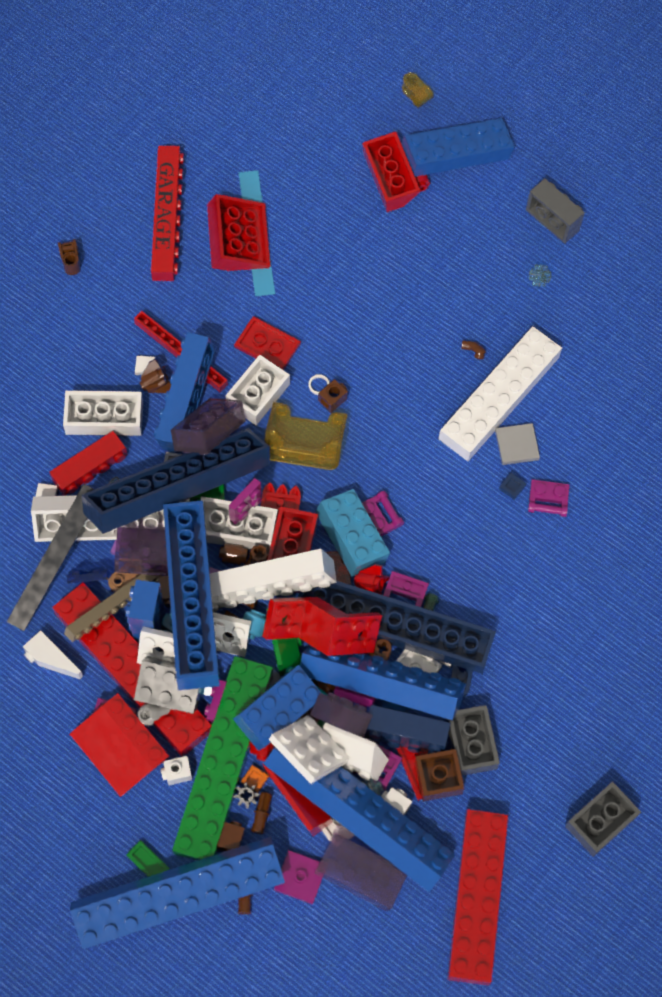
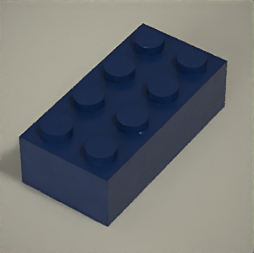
(407, 730)

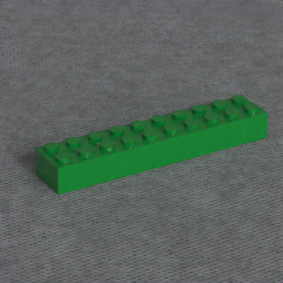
(220, 763)

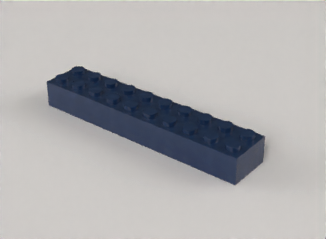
(174, 481)
(414, 627)

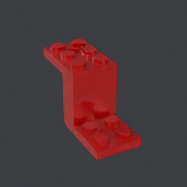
(322, 626)

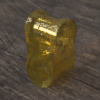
(416, 89)

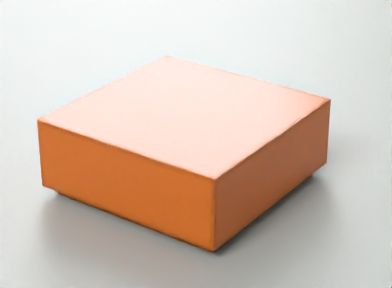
(255, 777)

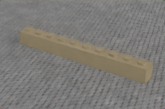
(104, 609)

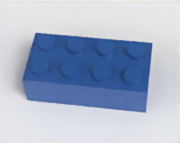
(145, 608)
(277, 707)

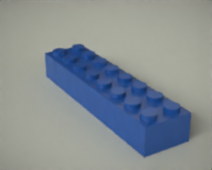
(386, 681)

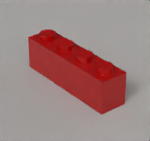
(88, 463)

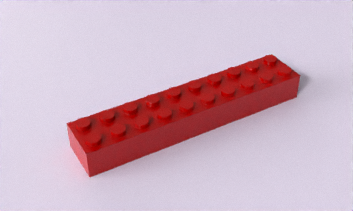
(118, 656)

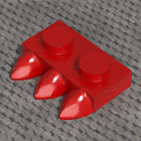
(281, 497)

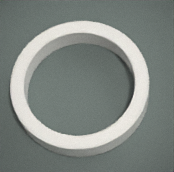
(314, 377)

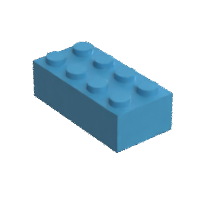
(352, 532)

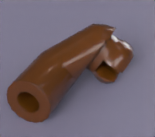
(474, 346)

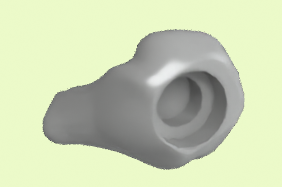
(149, 713)

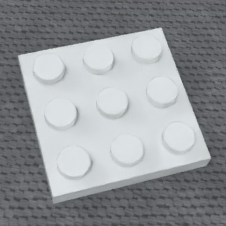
(309, 749)

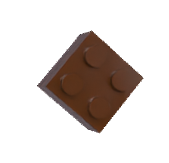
(439, 775)

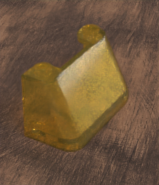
(305, 440)

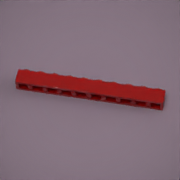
(173, 345)

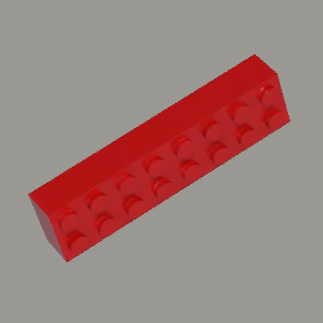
(477, 897)

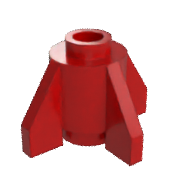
(371, 579)

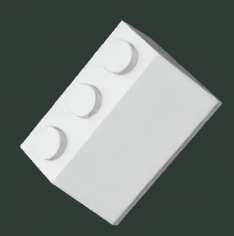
(364, 755)

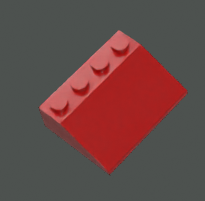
(237, 234)
(119, 745)

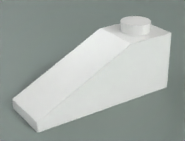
(47, 655)

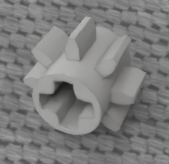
(242, 791)

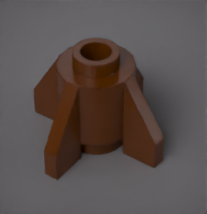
(155, 379)

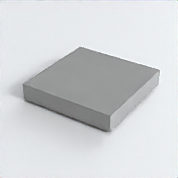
(517, 444)

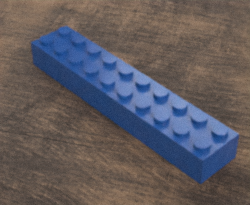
(190, 596)
(371, 820)
(176, 893)

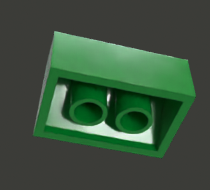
(286, 652)

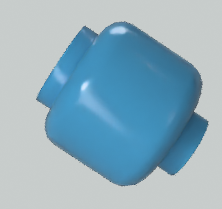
(258, 622)

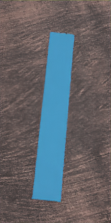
(251, 191)

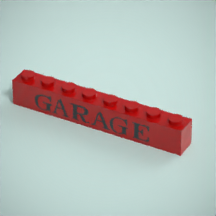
(166, 213)

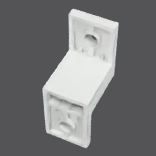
(234, 645)

